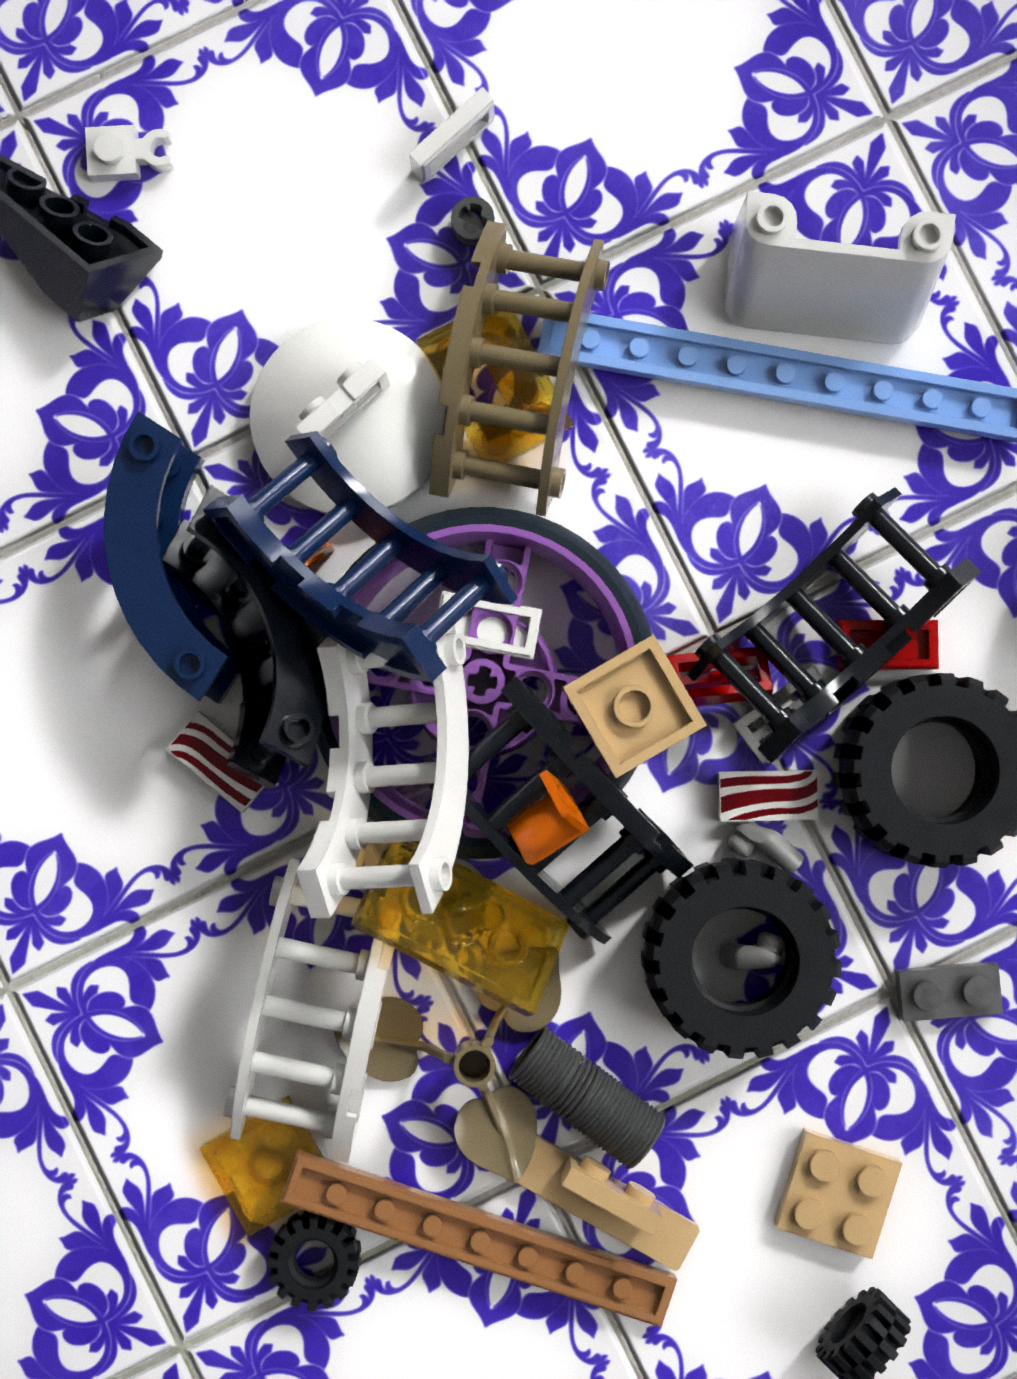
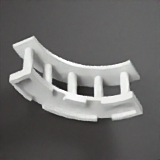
(331, 859)
(356, 1024)

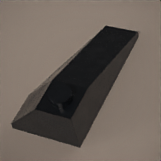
(67, 249)

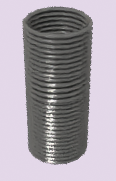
(601, 1109)

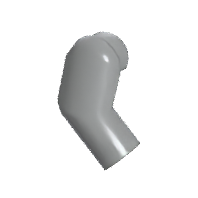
(768, 841)
(748, 957)

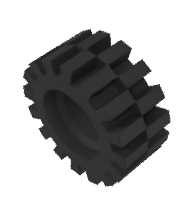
(308, 1288)
(863, 1336)

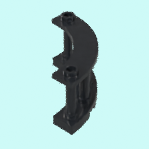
(269, 646)
(858, 660)
(604, 800)

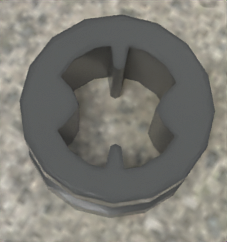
(464, 207)

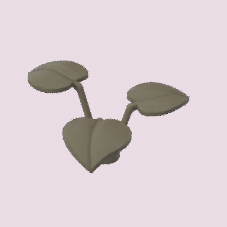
(489, 1130)

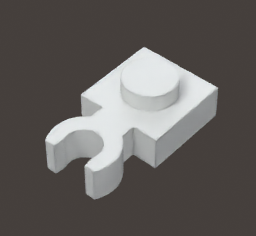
(118, 152)

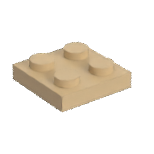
(634, 706)
(838, 1193)

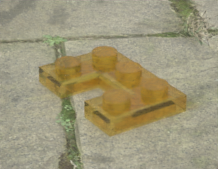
(517, 388)

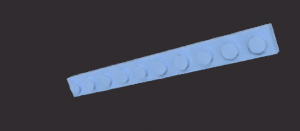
(791, 376)

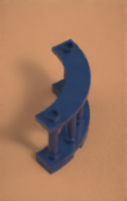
(140, 518)
(328, 605)

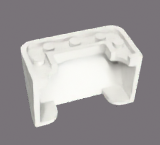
(830, 286)

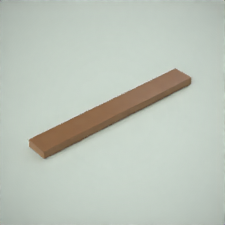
(478, 1238)

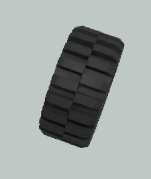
(867, 777)
(791, 1000)

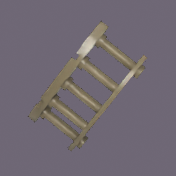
(469, 351)

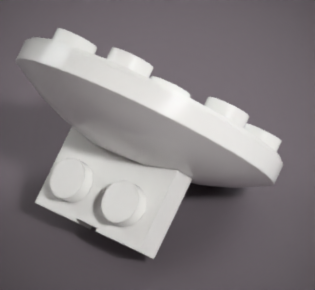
(364, 394)

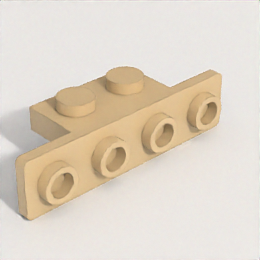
(609, 1204)

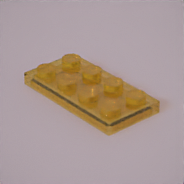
(474, 935)

